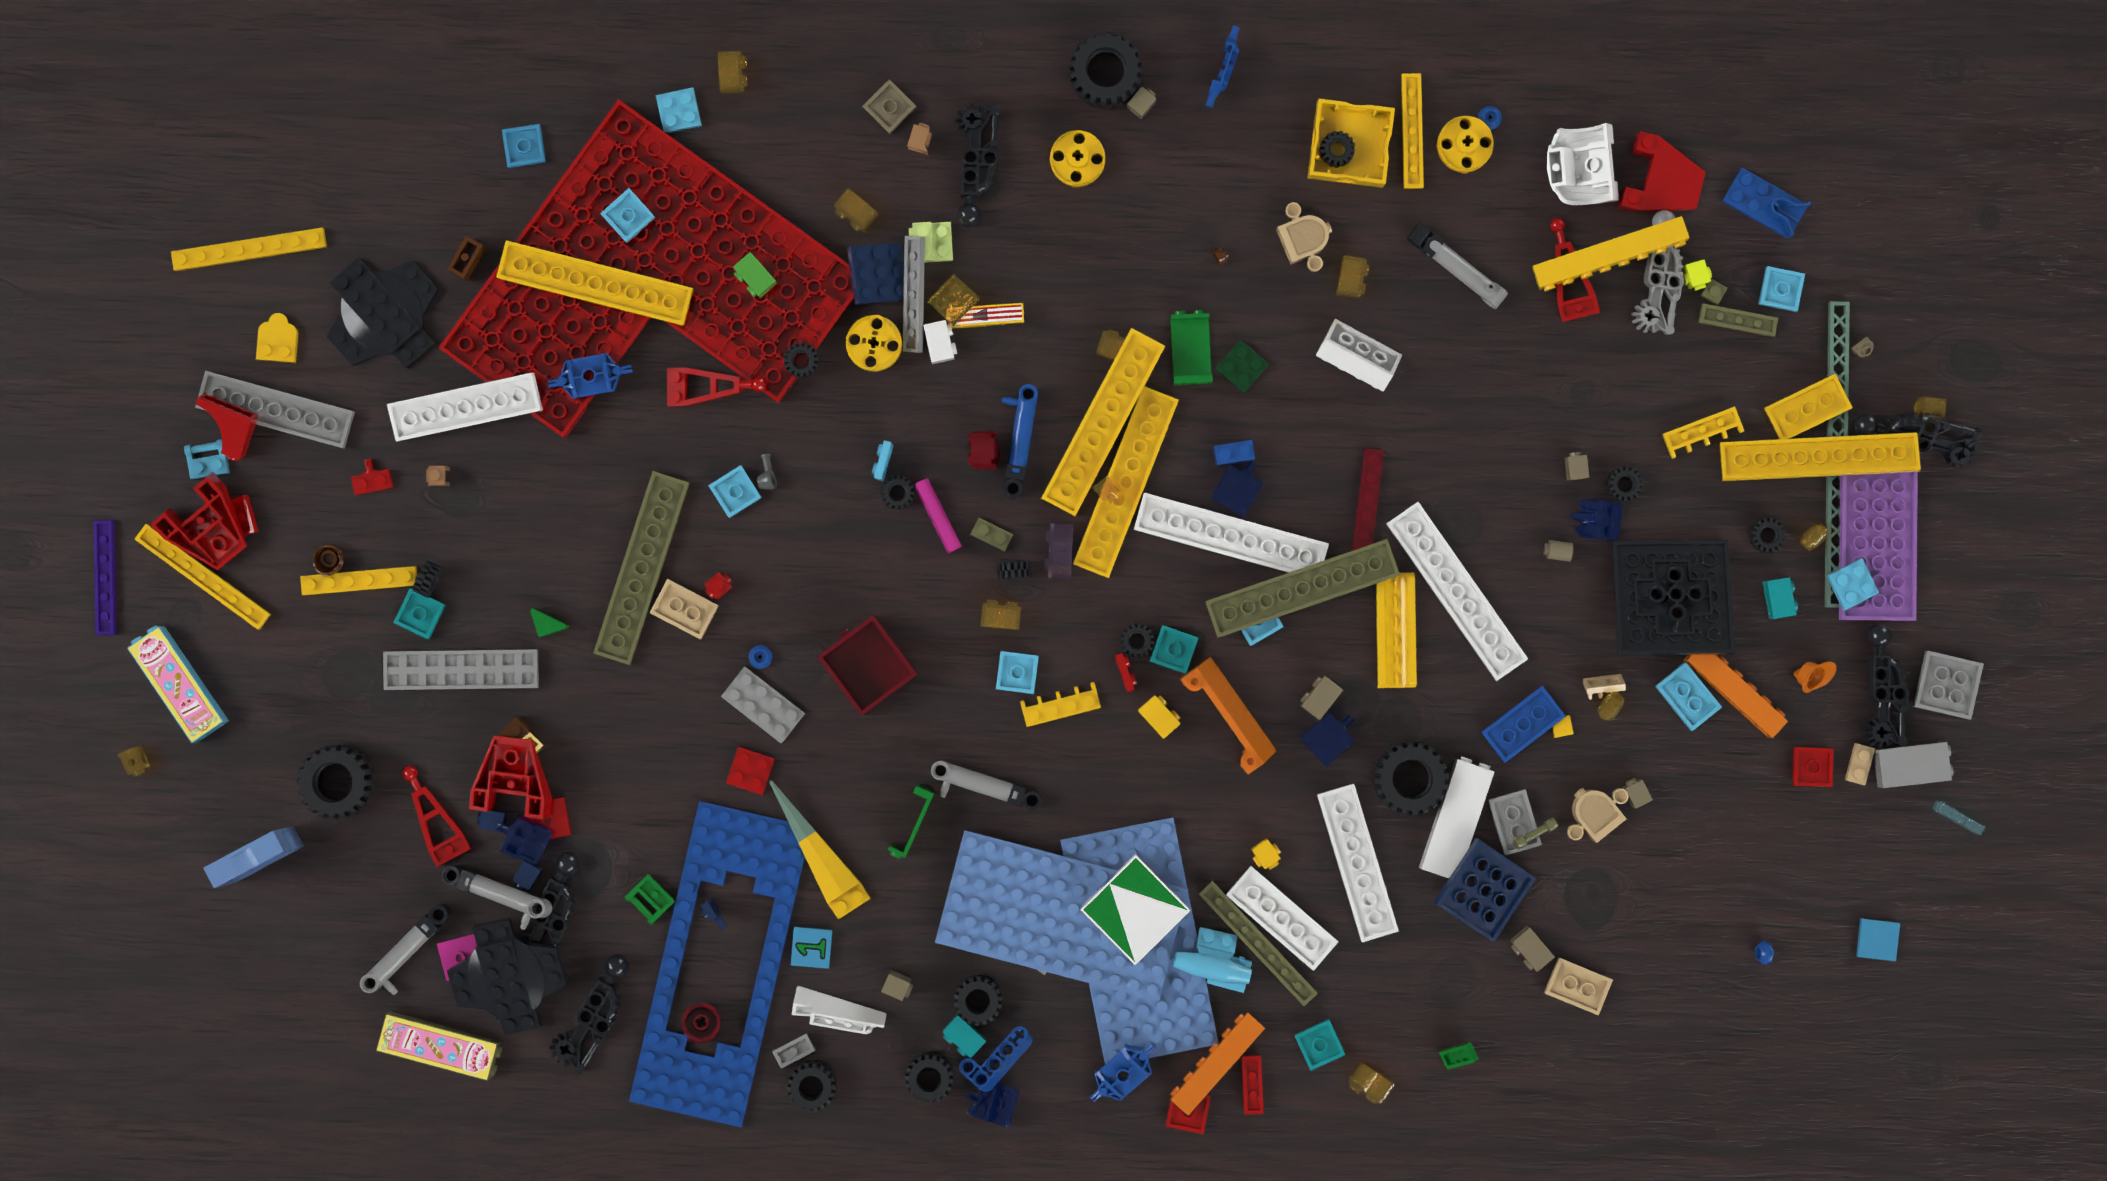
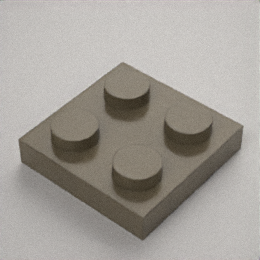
(889, 106)

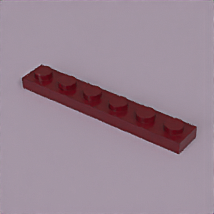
(1367, 498)

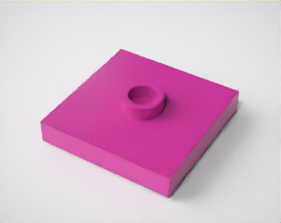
(455, 951)

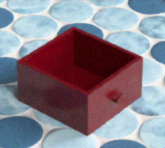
(867, 665)

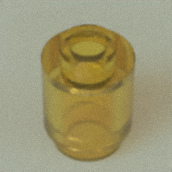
(1813, 537)
(1610, 706)

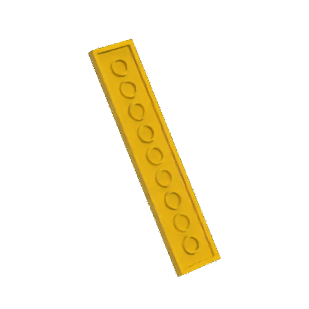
(594, 283)
(1103, 421)
(1820, 456)
(1129, 474)

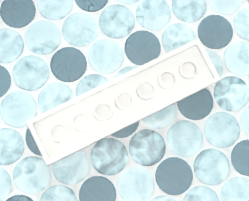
(464, 407)
(1357, 862)

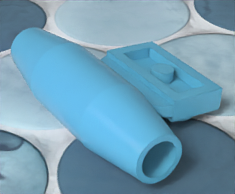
(1213, 958)

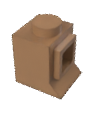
(920, 138)
(436, 475)

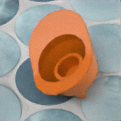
(1813, 675)

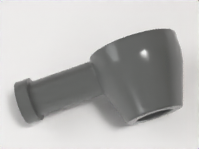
(767, 479)

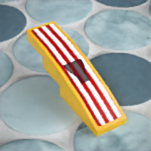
(992, 315)

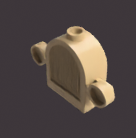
(1303, 237)
(1596, 813)

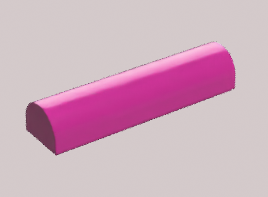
(937, 515)

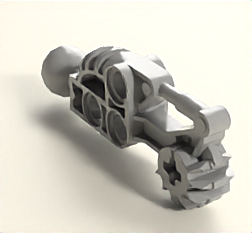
(1670, 267)

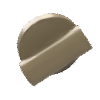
(1863, 347)

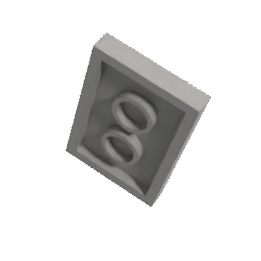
(1513, 818)

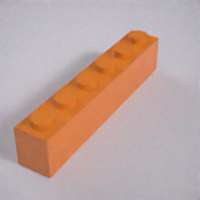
(1738, 692)
(1217, 1063)

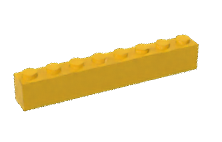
(1610, 253)

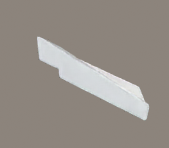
(835, 1012)

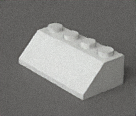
(1359, 355)

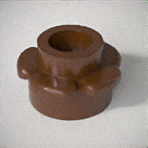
(1220, 256)

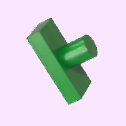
(1459, 1055)

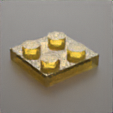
(953, 300)

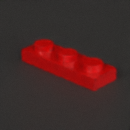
(1252, 1084)

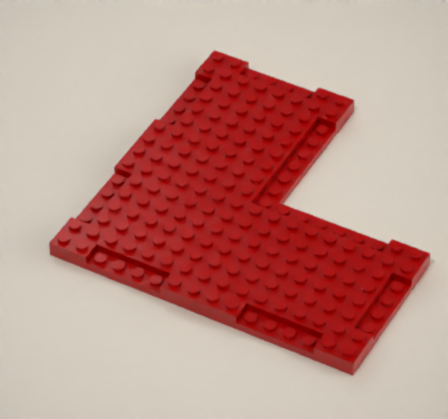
(694, 241)

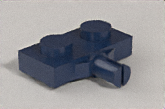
(711, 911)

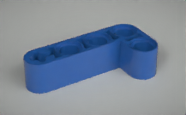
(997, 1056)

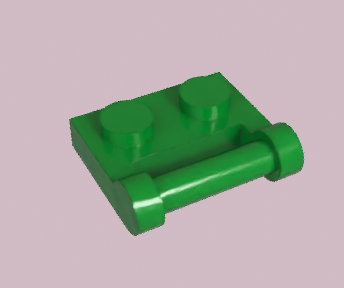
(654, 894)

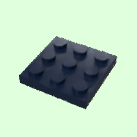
(877, 272)

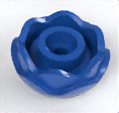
(1494, 113)
(766, 655)
(1764, 952)

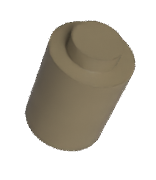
(1558, 550)

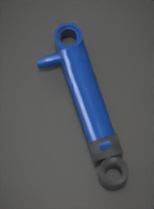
(1020, 438)

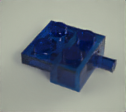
(1237, 489)
(1328, 738)
(524, 839)

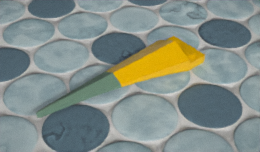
(838, 884)

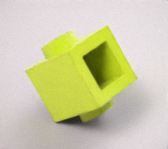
(1697, 275)

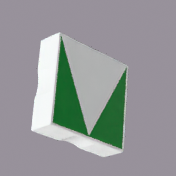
(1135, 909)

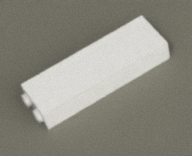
(1456, 817)

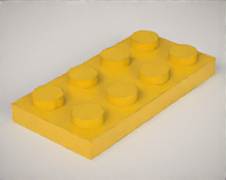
(1808, 407)

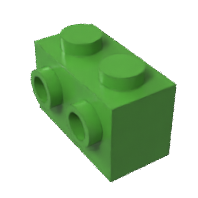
(754, 275)

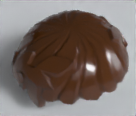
(327, 560)

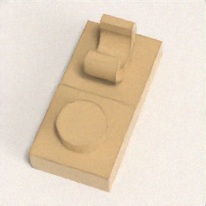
(1601, 684)

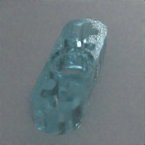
(1958, 818)

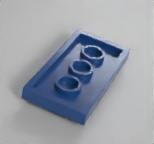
(1523, 724)

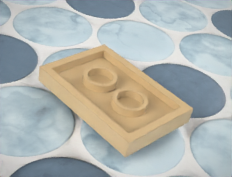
(684, 609)
(1578, 986)

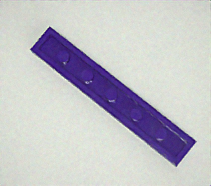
(104, 577)

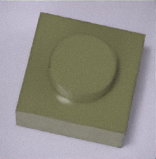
(1713, 292)

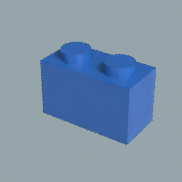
(1234, 453)

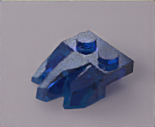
(1599, 519)
(995, 1105)

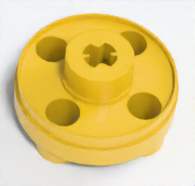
(1456, 135)
(1068, 166)
(885, 335)

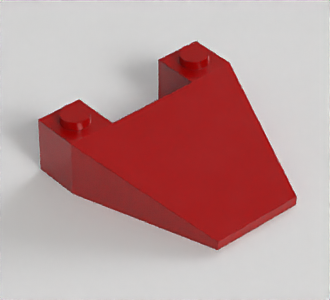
(1671, 179)
(211, 531)
(514, 769)

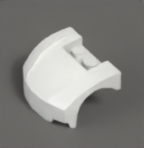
(1583, 165)

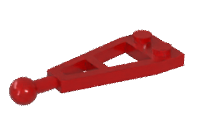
(1577, 307)
(678, 386)
(453, 846)

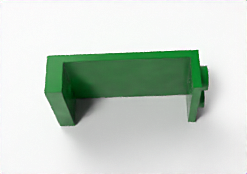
(1191, 348)
(927, 794)

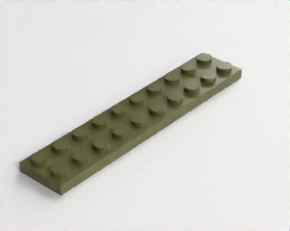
(641, 568)
(1302, 588)

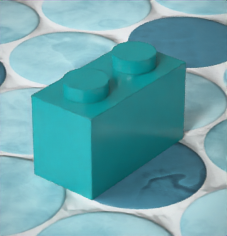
(1780, 598)
(964, 1036)

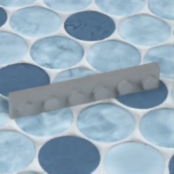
(913, 294)

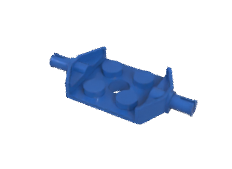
(1229, 61)
(605, 376)
(1129, 1059)

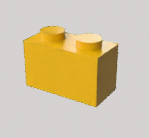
(1159, 716)

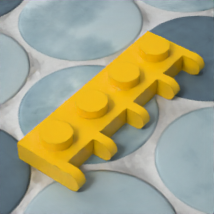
(1702, 430)
(1061, 706)

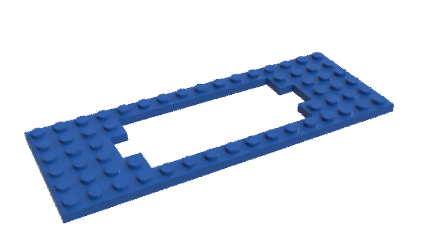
(697, 1082)

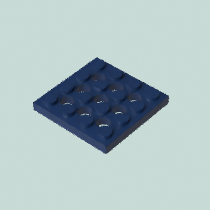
(1483, 877)

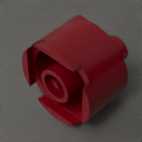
(984, 450)
(705, 1033)

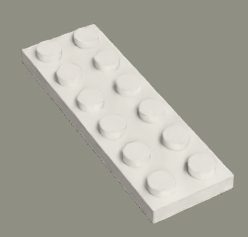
(1282, 918)

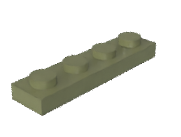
(1738, 320)

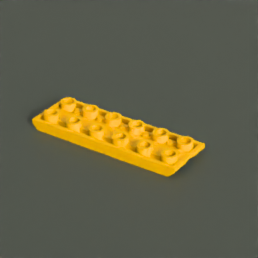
(1396, 632)

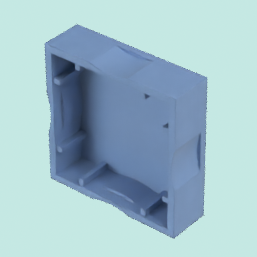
(253, 856)

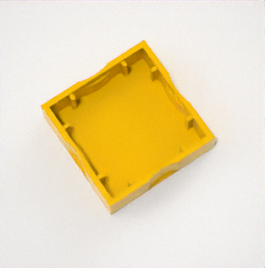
(1371, 133)

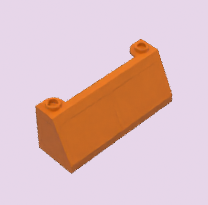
(1256, 744)

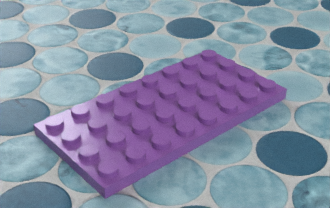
(1881, 529)

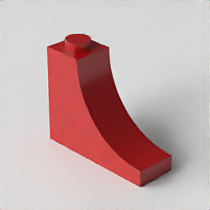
(234, 423)

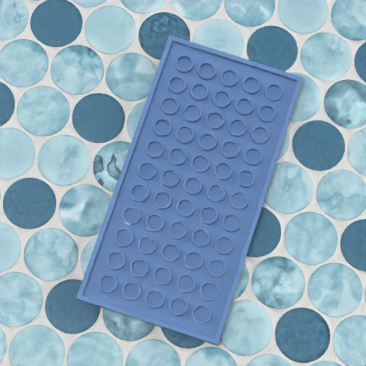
(1027, 912)
(1184, 1012)

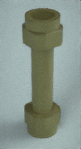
(1549, 825)

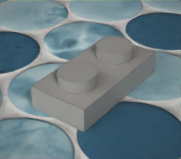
(793, 1050)

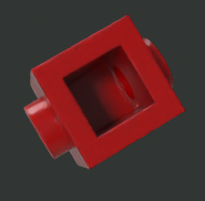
(718, 585)

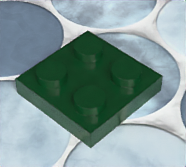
(1242, 366)

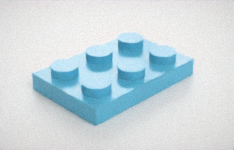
(1688, 696)

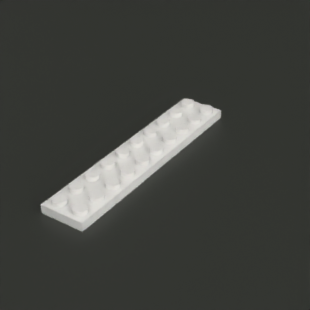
(1227, 535)
(1457, 591)

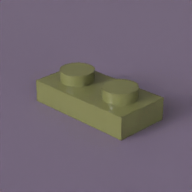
(991, 534)

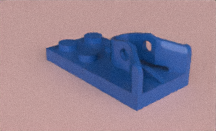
(1765, 203)

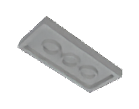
(763, 704)

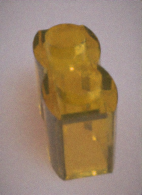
(1371, 1083)

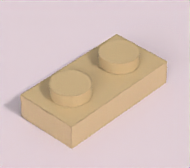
(1859, 764)

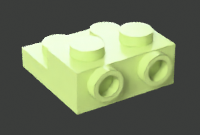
(937, 240)

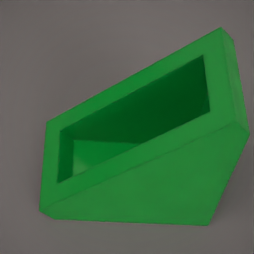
(546, 624)

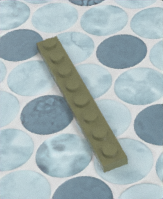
(1258, 943)

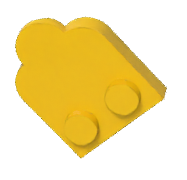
(277, 340)

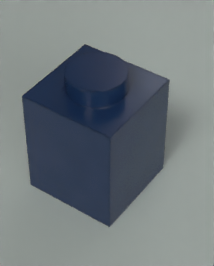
(490, 819)
(527, 876)

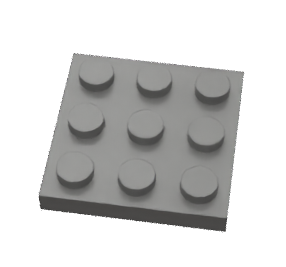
(1948, 685)

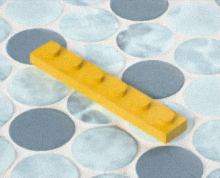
(1412, 131)
(359, 580)

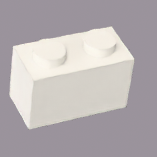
(939, 341)

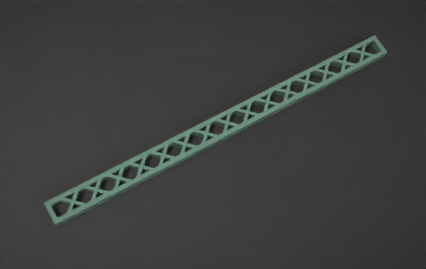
(1831, 431)

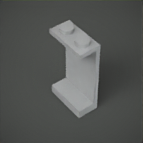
(1913, 765)

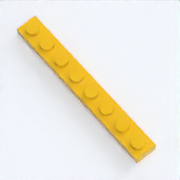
(248, 249)
(203, 577)

